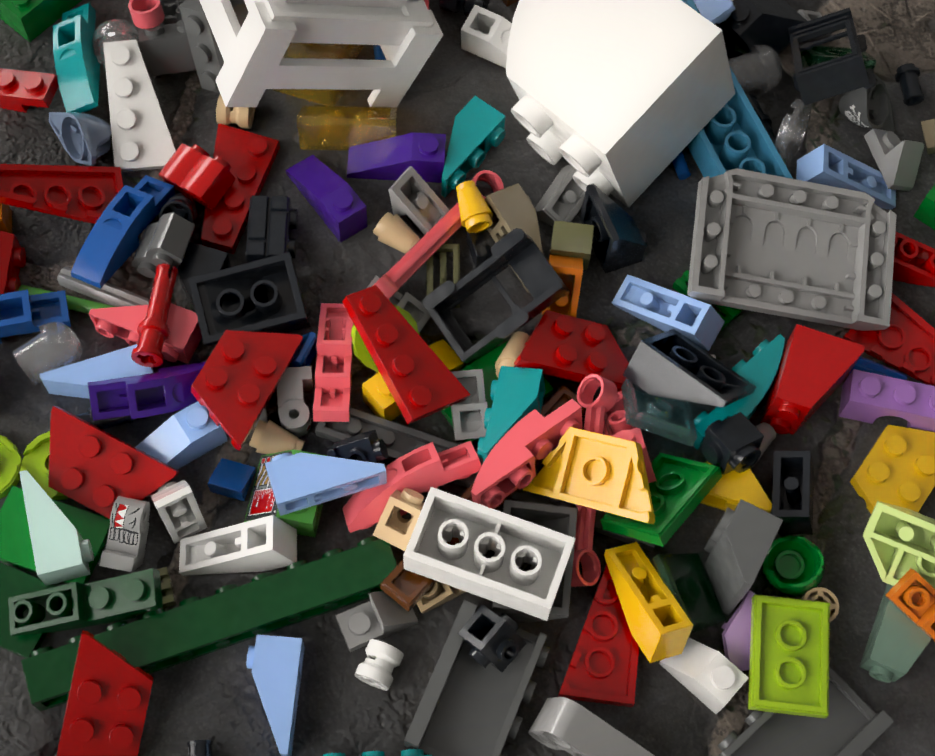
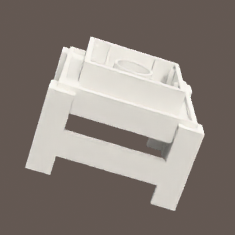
(256, 50)

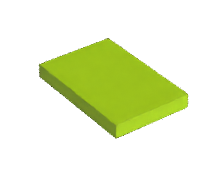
(789, 656)

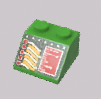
(263, 502)

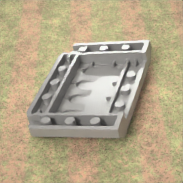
(792, 250)

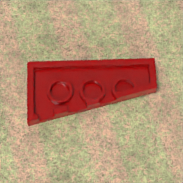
(903, 345)

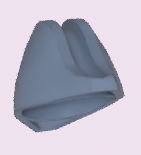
(81, 135)

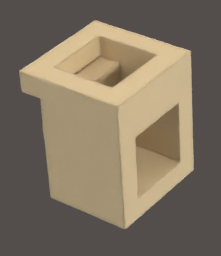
(391, 525)

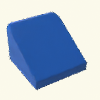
(306, 351)
(231, 479)

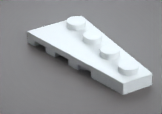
(136, 117)

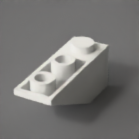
(486, 35)

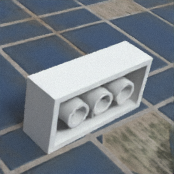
(484, 530)

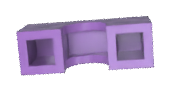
(872, 396)

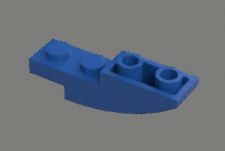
(118, 228)
(25, 312)

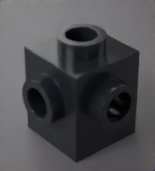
(492, 638)

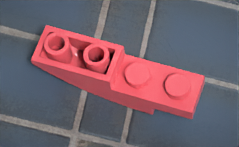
(513, 458)
(416, 471)

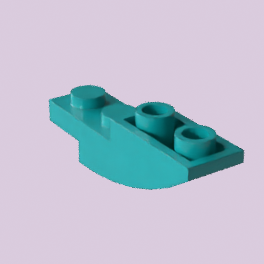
(75, 59)
(758, 371)

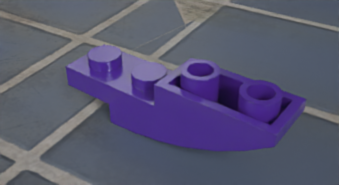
(144, 394)

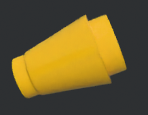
(473, 208)

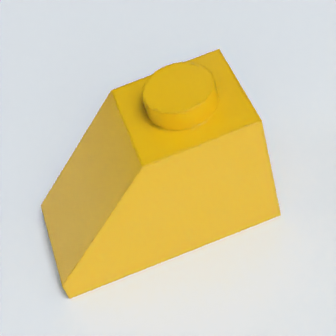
(733, 488)

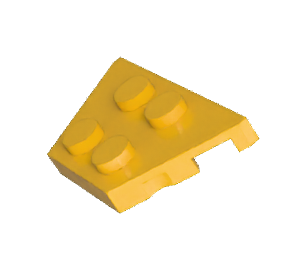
(898, 469)
(597, 474)

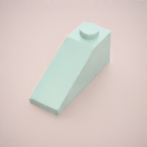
(56, 543)

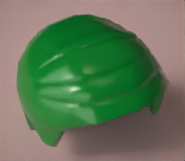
(794, 565)

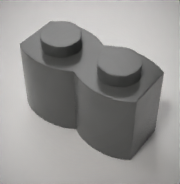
(163, 244)

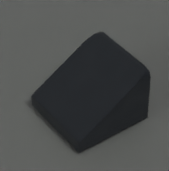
(480, 246)

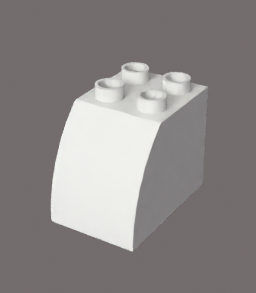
(615, 85)

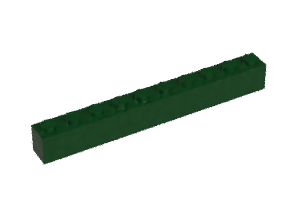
(223, 618)

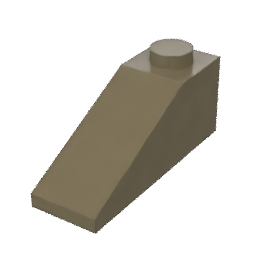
(513, 210)

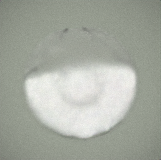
(793, 131)

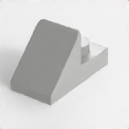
(895, 159)
(415, 198)
(374, 620)

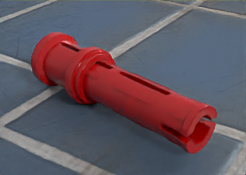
(153, 328)

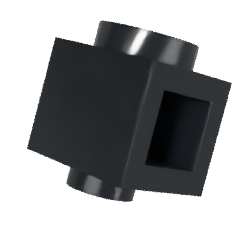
(732, 444)

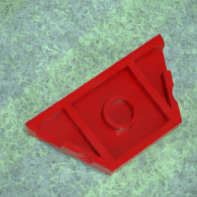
(573, 349)
(242, 378)
(98, 466)
(104, 703)

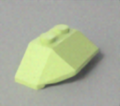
(901, 541)

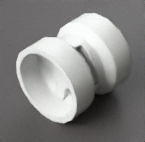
(379, 664)

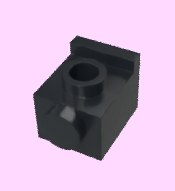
(365, 444)

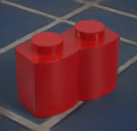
(198, 175)

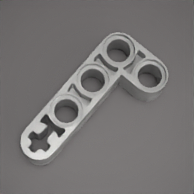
(573, 728)

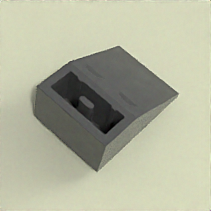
(167, 45)

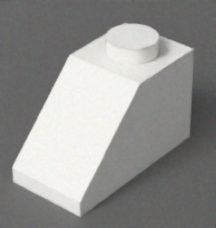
(706, 674)

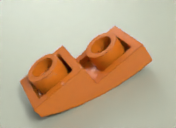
(916, 600)

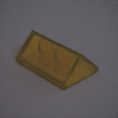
(344, 126)

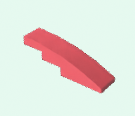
(333, 365)

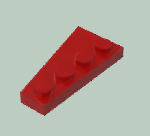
(251, 162)
(60, 189)
(405, 361)
(605, 654)

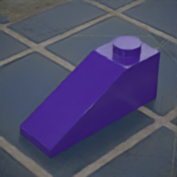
(392, 156)
(329, 197)

